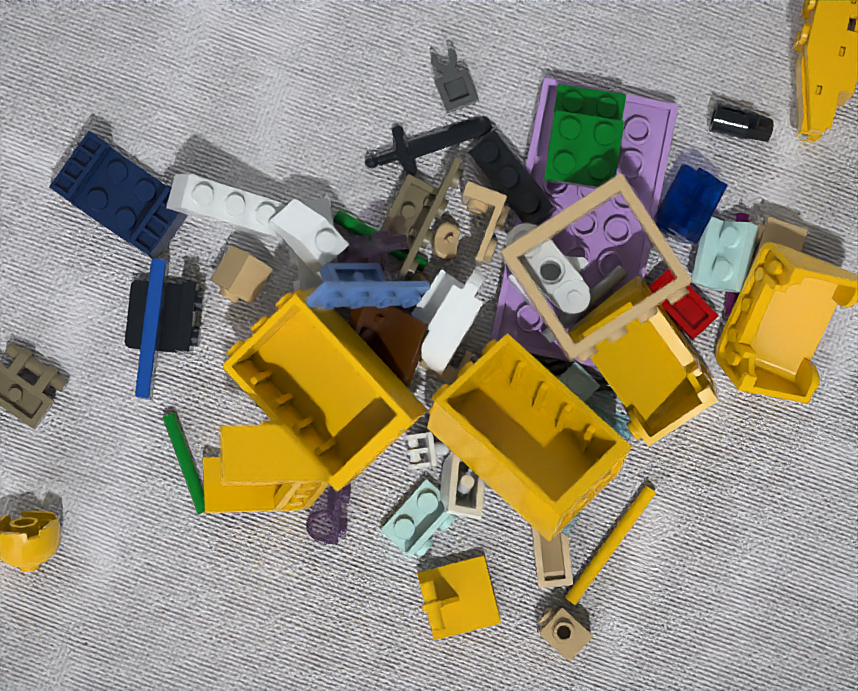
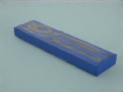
(152, 329)

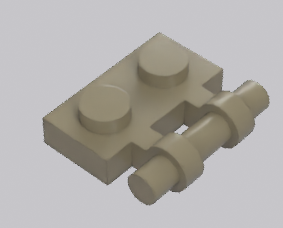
(20, 397)

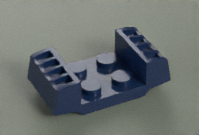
(118, 196)

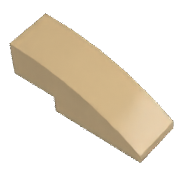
(552, 560)

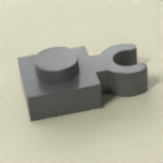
(454, 86)

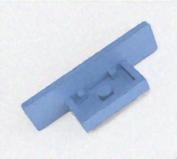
(363, 286)

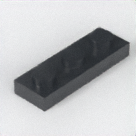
(512, 179)

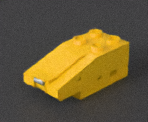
(825, 63)

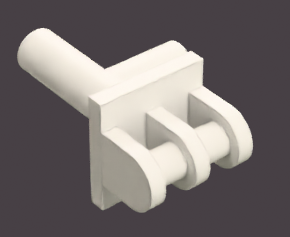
(429, 450)

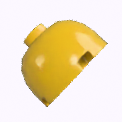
(29, 540)

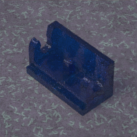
(689, 204)

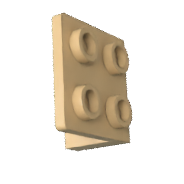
(484, 201)

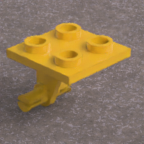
(458, 598)

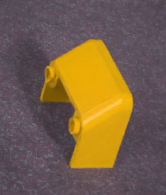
(262, 471)

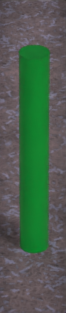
(361, 229)
(185, 461)

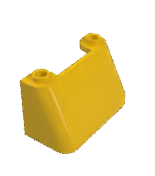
(781, 322)
(649, 366)

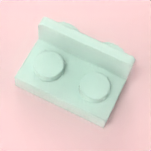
(724, 255)
(418, 520)

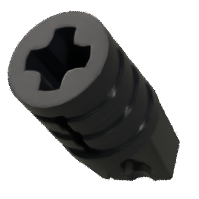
(740, 123)

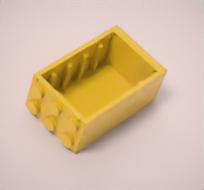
(323, 385)
(527, 435)

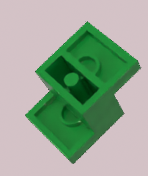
(585, 136)

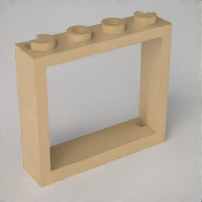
(563, 220)

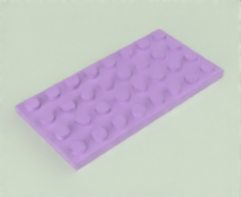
(606, 235)

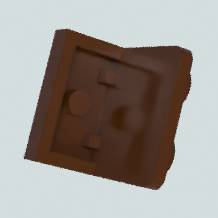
(392, 336)

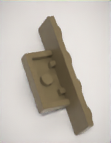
(414, 212)

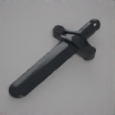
(407, 150)

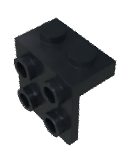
(179, 320)

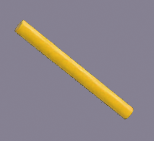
(610, 545)

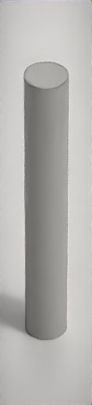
(596, 294)

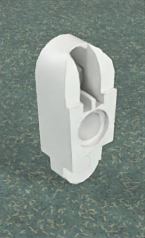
(567, 292)
(452, 323)

